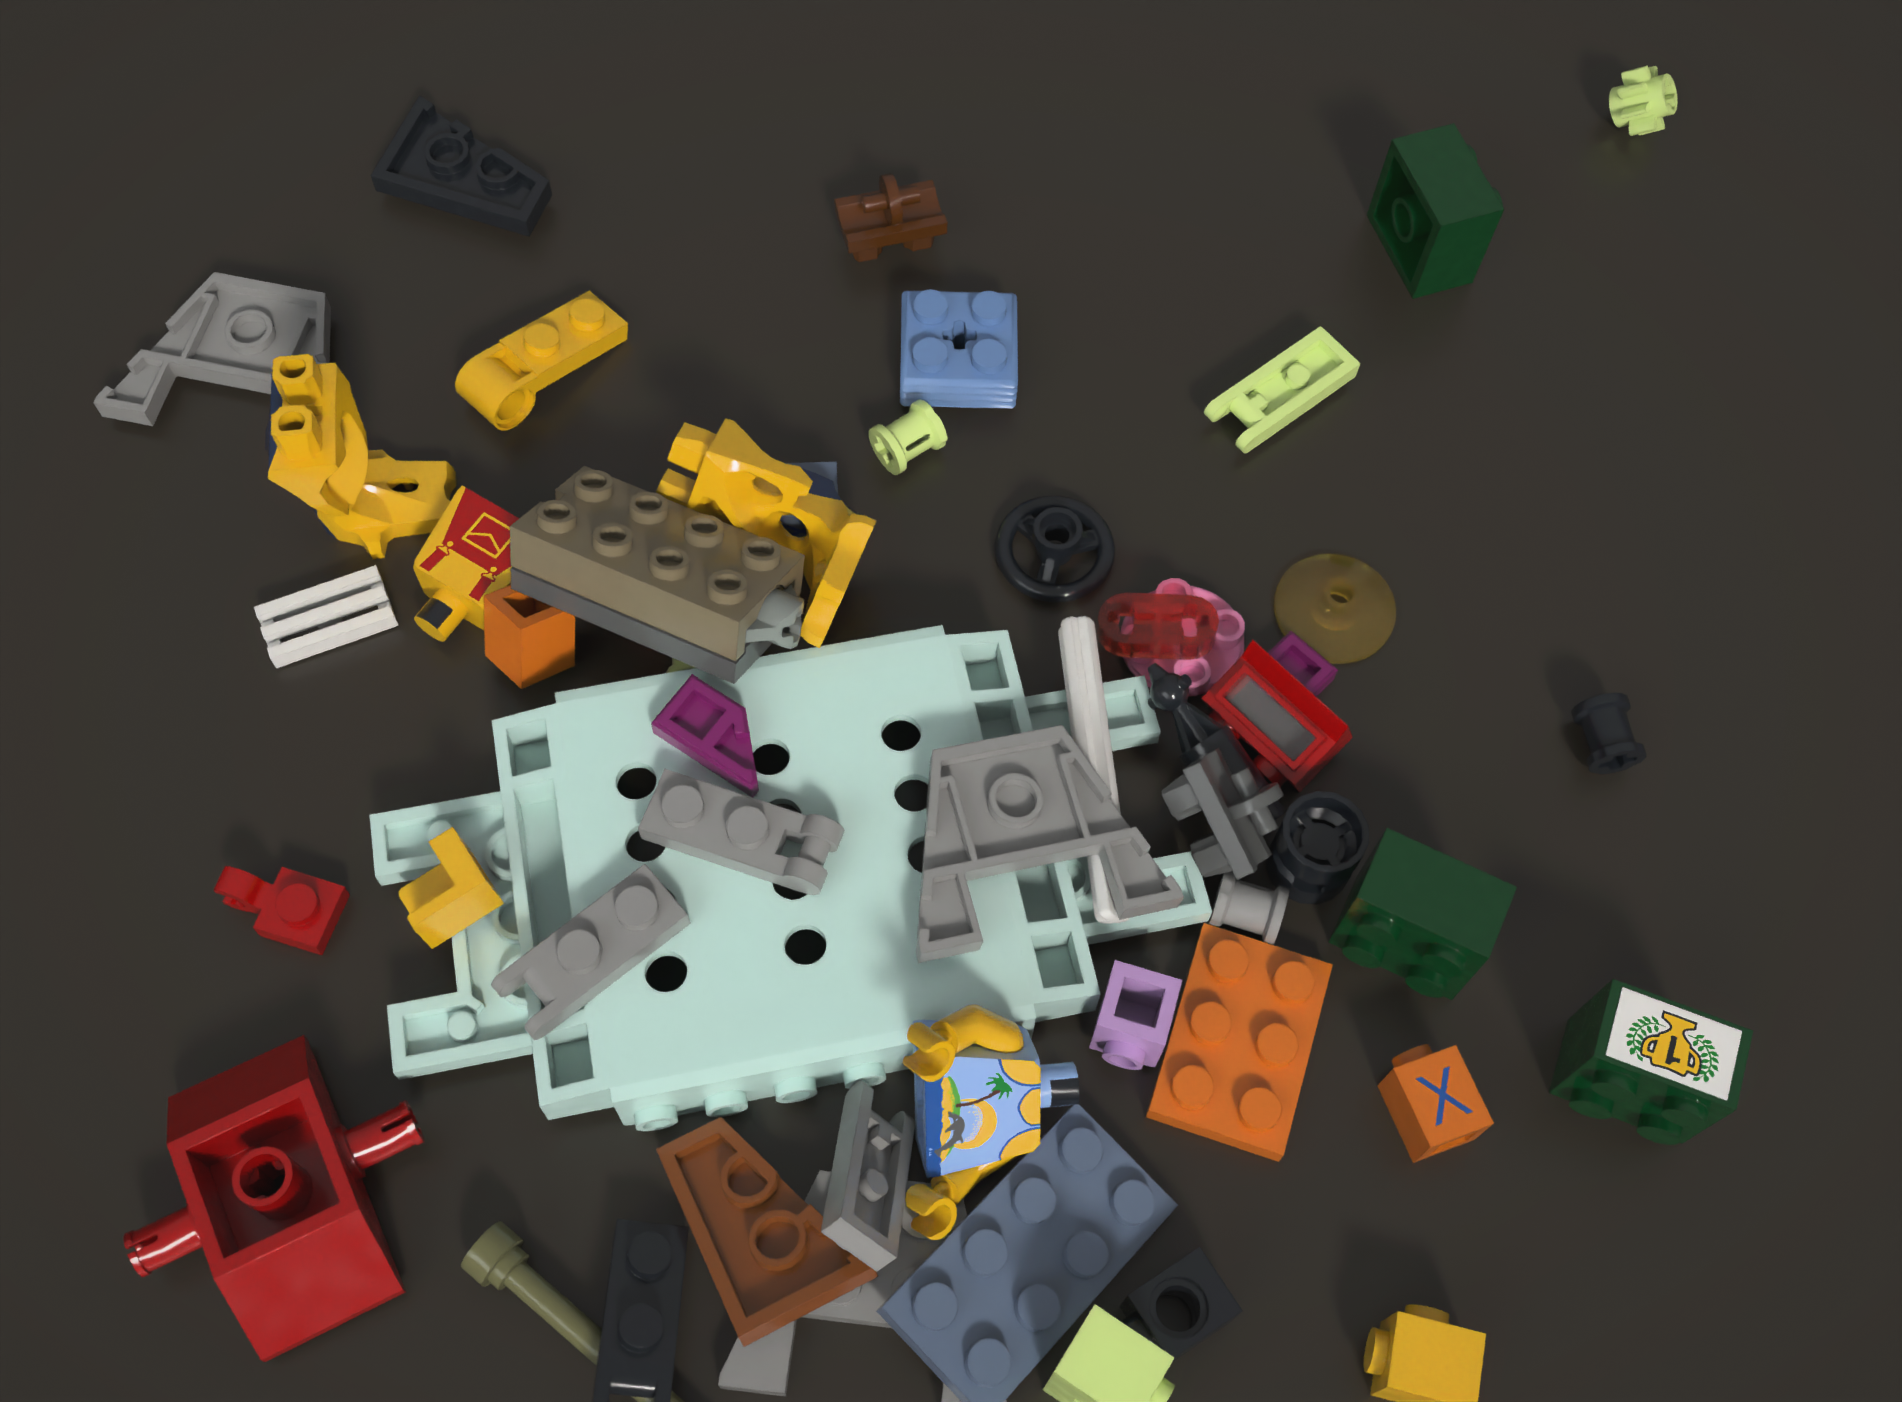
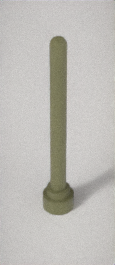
(501, 1261)

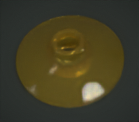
(1335, 629)

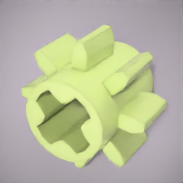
(1643, 100)

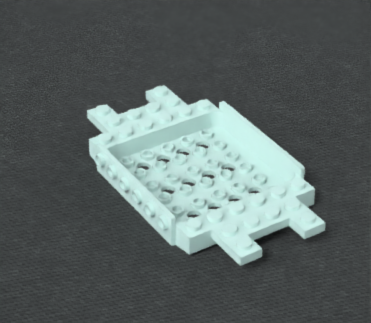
(747, 1013)

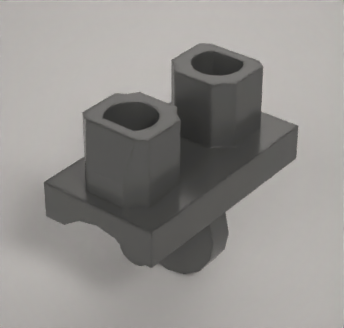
(1233, 809)

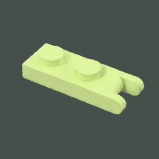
(1285, 387)

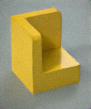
(450, 893)

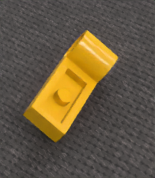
(506, 376)

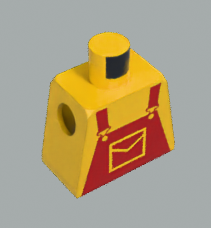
(463, 563)

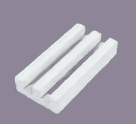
(323, 607)

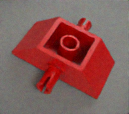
(315, 1245)

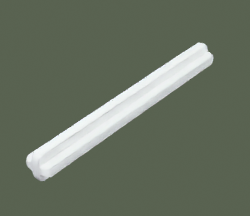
(1090, 732)

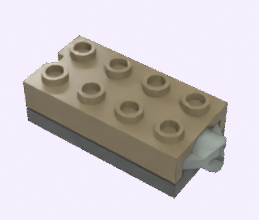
(659, 573)

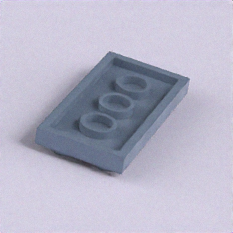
(1027, 1260)

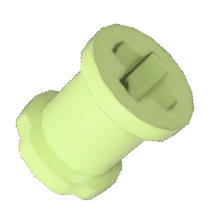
(908, 437)

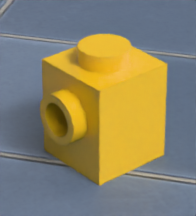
(1424, 1358)

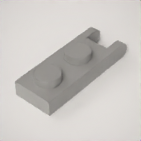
(594, 949)
(868, 1180)

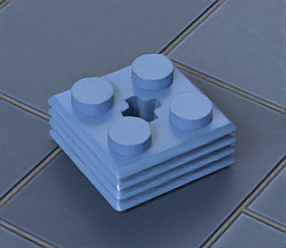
(942, 323)

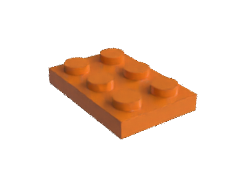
(1240, 1042)

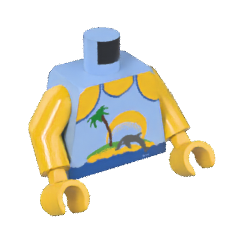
(975, 1105)

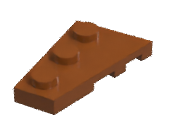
(755, 1232)

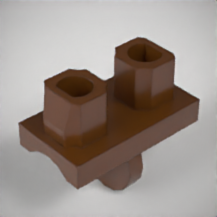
(890, 217)

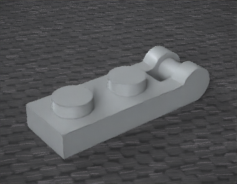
(739, 832)

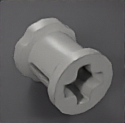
(1249, 907)

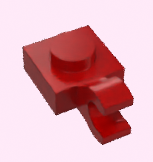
(292, 910)

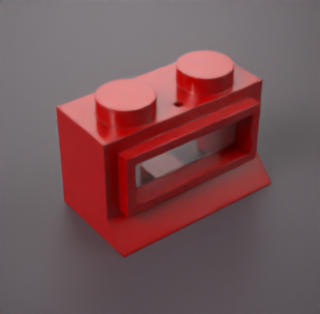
(1276, 718)

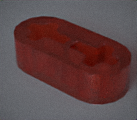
(1157, 626)

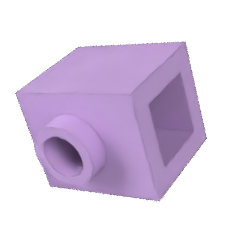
(1135, 1016)

